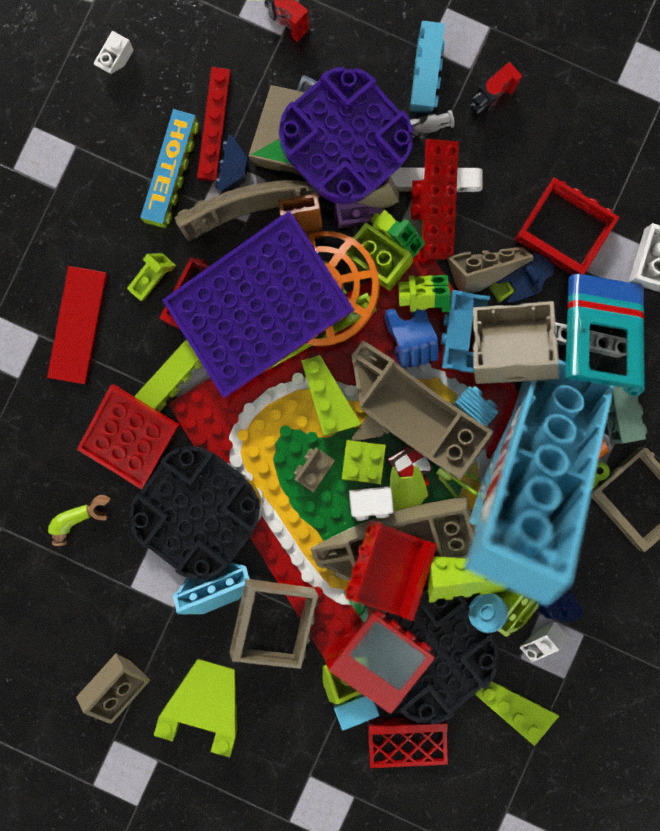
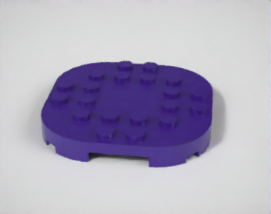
(345, 135)

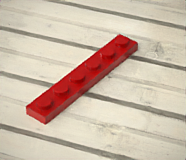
(214, 124)

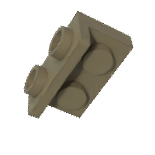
(314, 469)

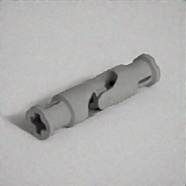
(432, 123)

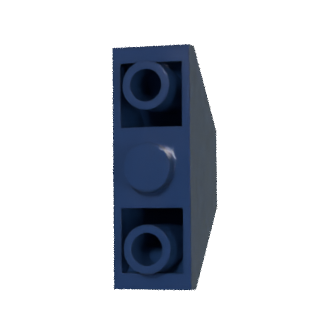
(232, 168)

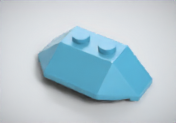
(211, 593)

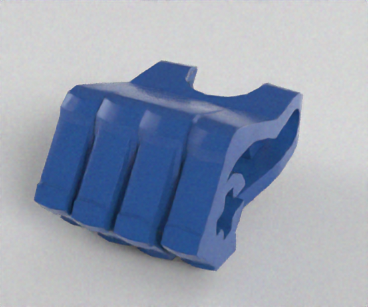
(414, 338)

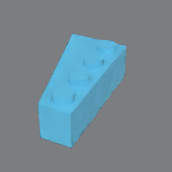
(427, 67)

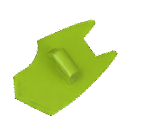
(407, 491)

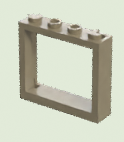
(596, 493)
(294, 660)

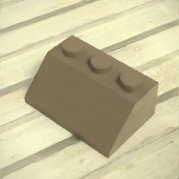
(112, 689)

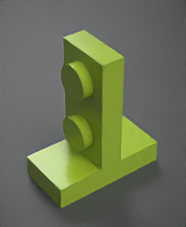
(150, 275)

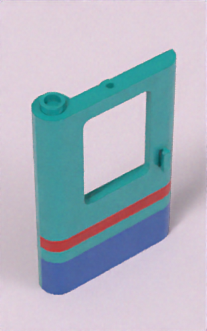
(608, 305)

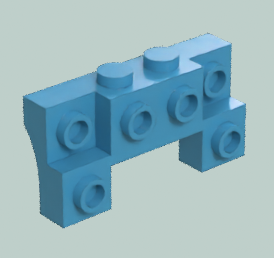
(458, 330)

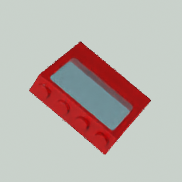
(382, 660)

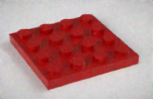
(127, 436)

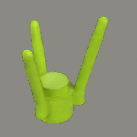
(443, 475)

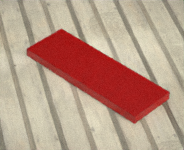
(77, 325)

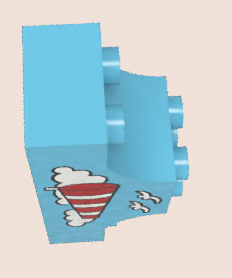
(539, 486)

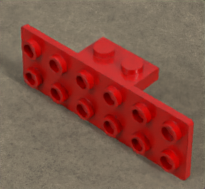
(436, 198)

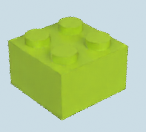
(363, 462)

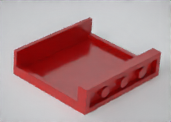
(390, 570)

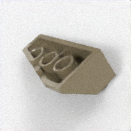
(480, 271)

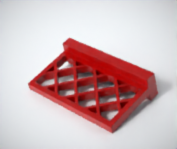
(404, 725)

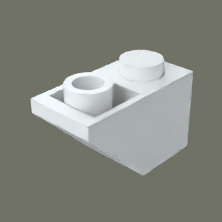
(114, 53)
(544, 642)

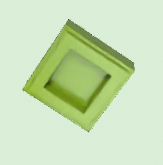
(501, 291)

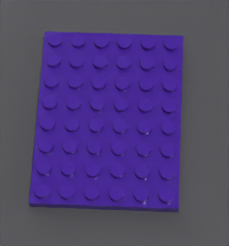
(258, 304)

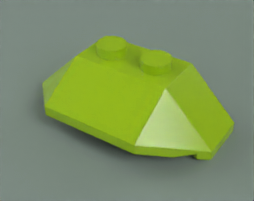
(519, 610)

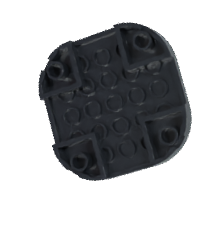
(196, 512)
(462, 660)

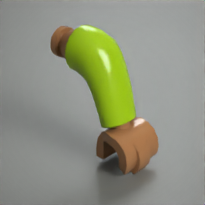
(62, 523)

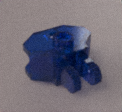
(563, 606)

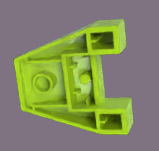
(206, 702)

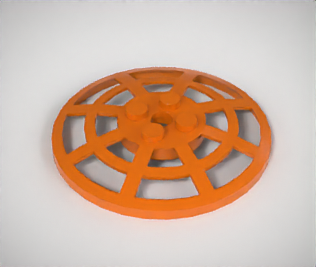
(341, 279)

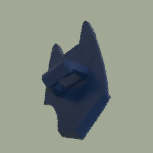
(529, 278)

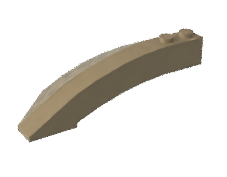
(238, 203)
(417, 412)
(437, 522)

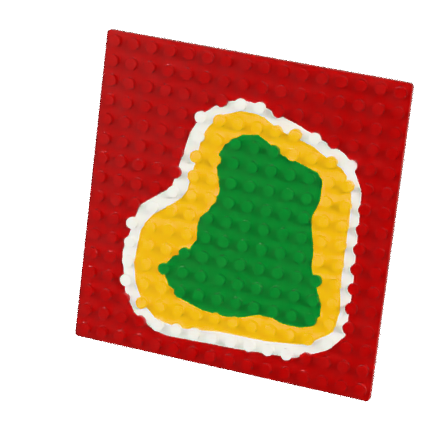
(274, 424)

